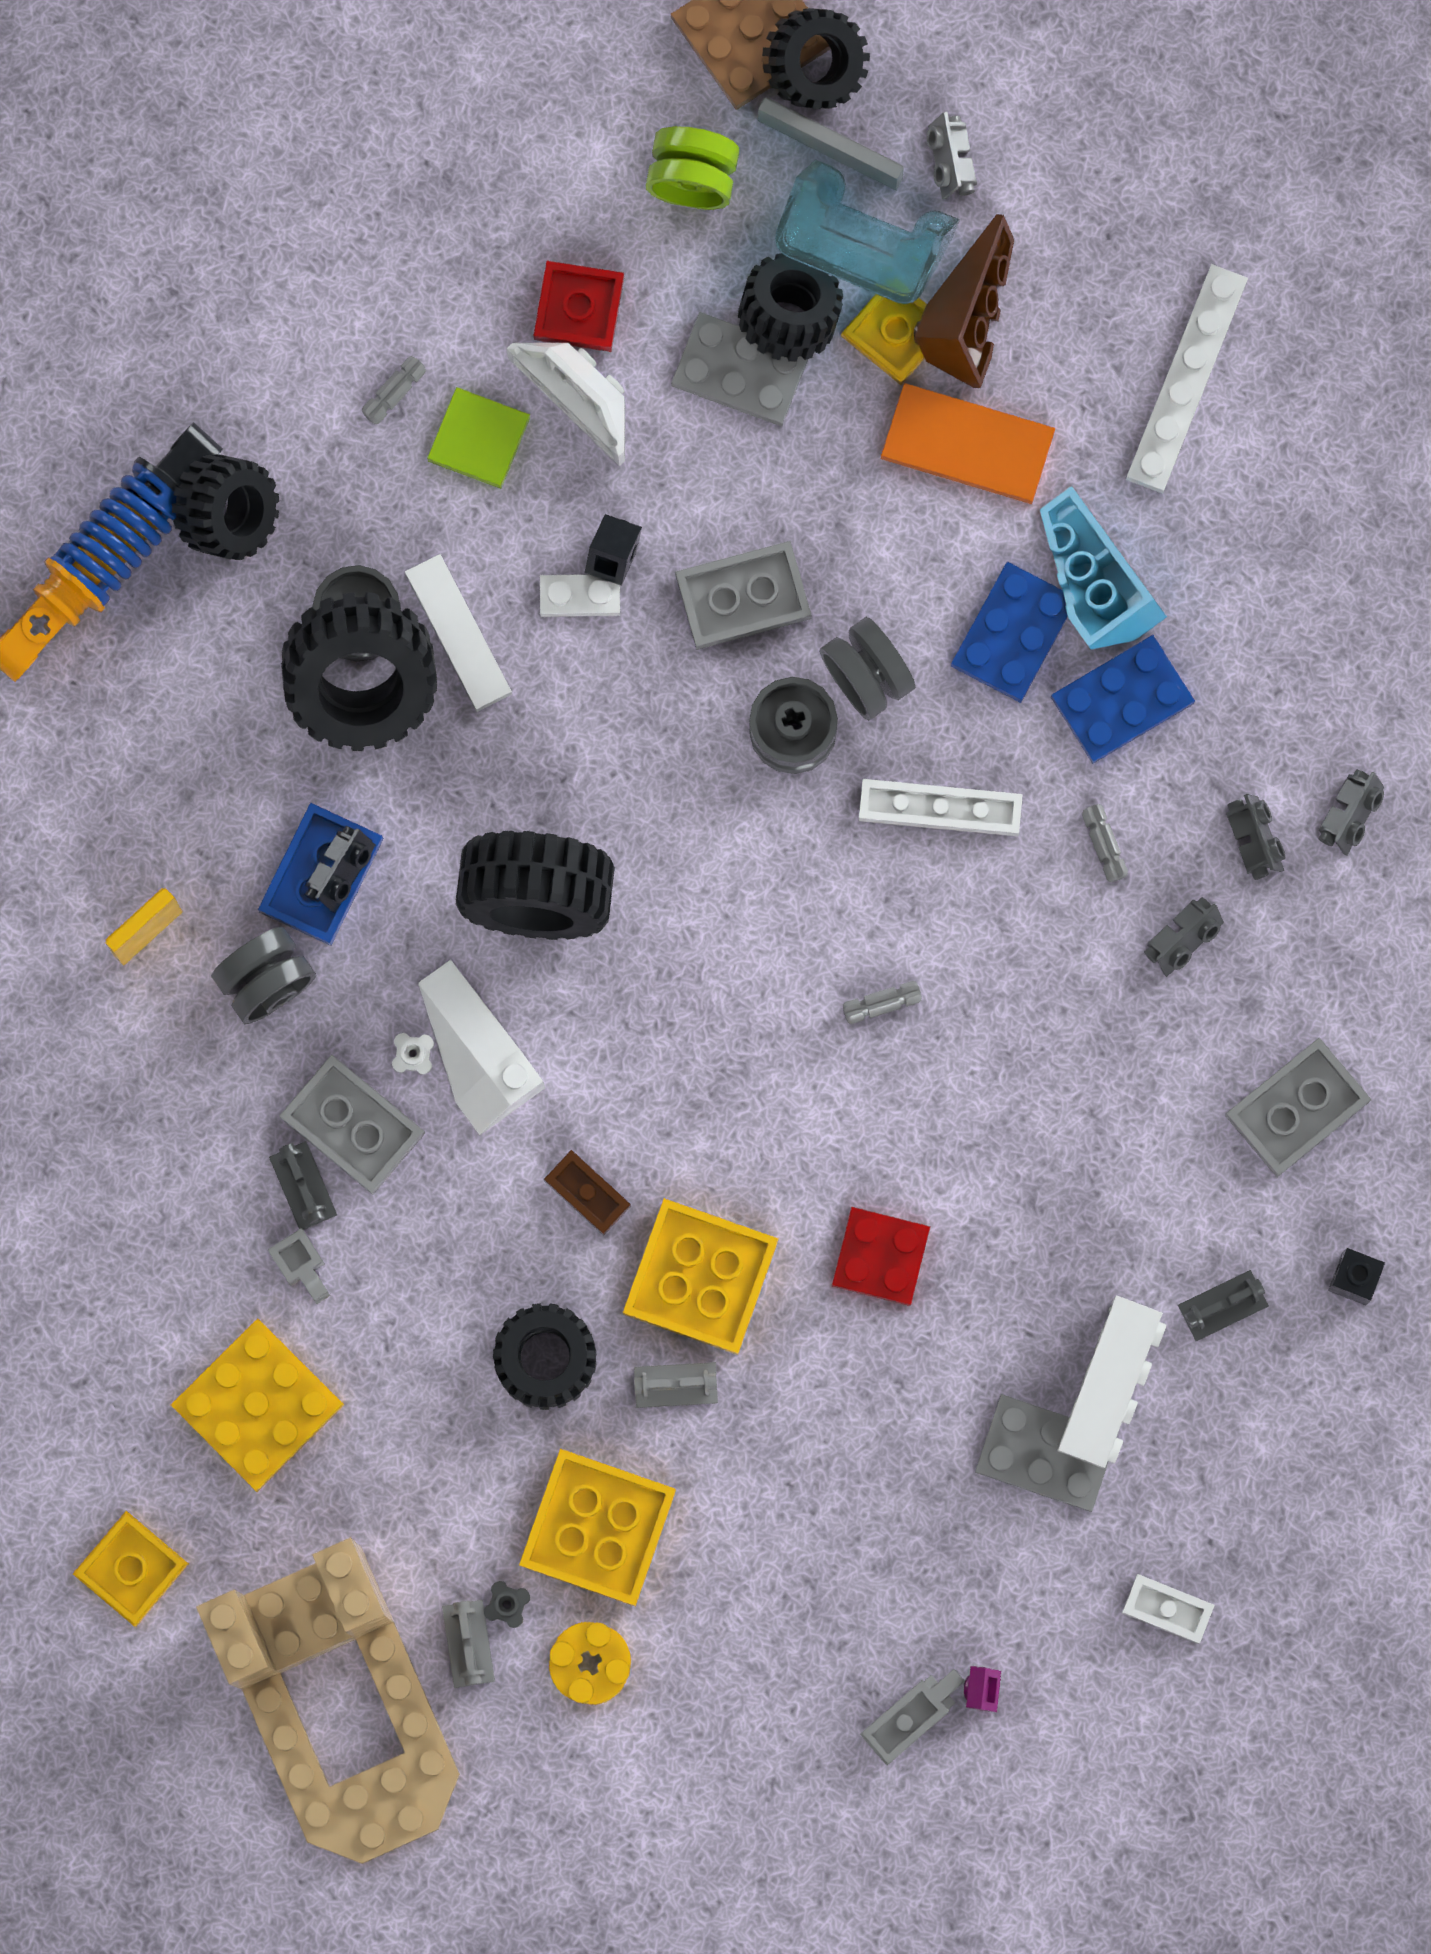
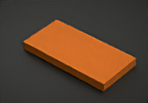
(968, 443)

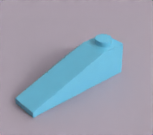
(1098, 584)

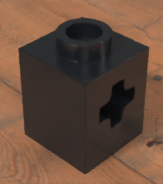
(613, 549)
(1356, 1276)

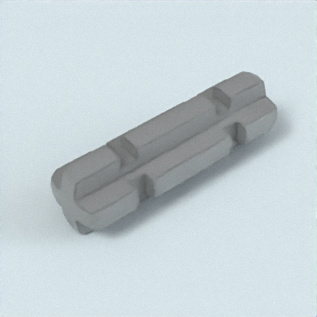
(393, 390)
(1104, 843)
(882, 1002)

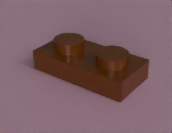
(587, 1192)

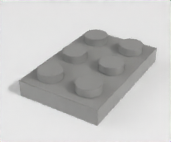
(733, 373)
(743, 595)
(1298, 1107)
(352, 1124)
(1025, 1454)

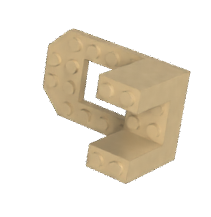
(296, 1622)

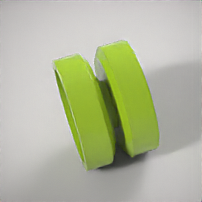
(692, 167)

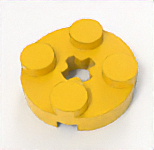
(583, 1686)

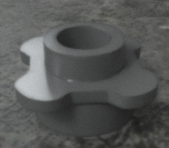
(502, 1593)

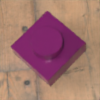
(982, 1689)

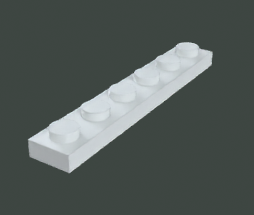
(1187, 378)

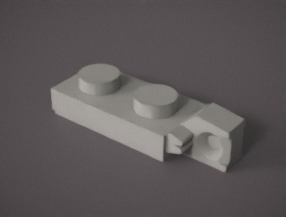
(911, 1716)

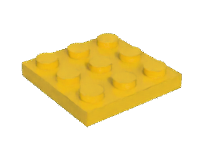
(700, 1276)
(257, 1405)
(597, 1527)

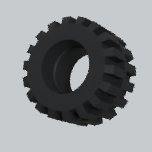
(845, 65)
(785, 331)
(203, 500)
(544, 1320)

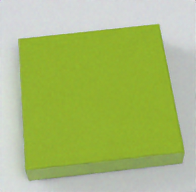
(478, 437)

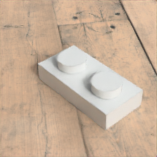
(578, 596)
(1168, 1609)

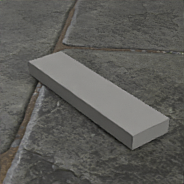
(830, 143)

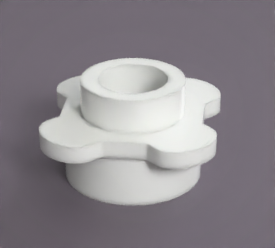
(418, 1063)

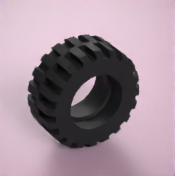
(366, 715)
(535, 885)

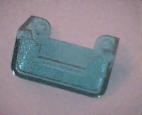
(856, 245)

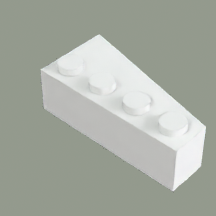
(1111, 1381)

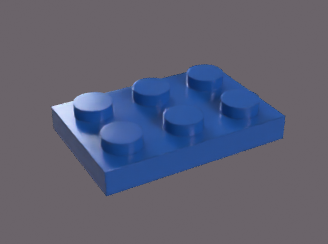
(1012, 632)
(1122, 699)
(286, 892)

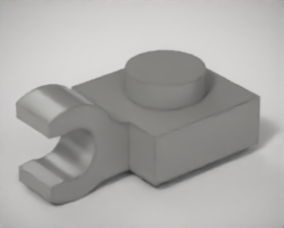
(298, 1261)

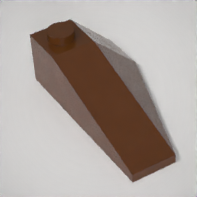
(959, 313)

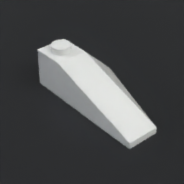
(479, 1056)

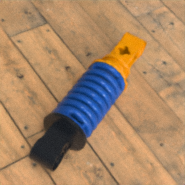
(88, 563)

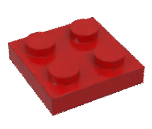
(579, 306)
(881, 1256)

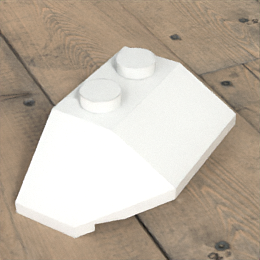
(577, 390)

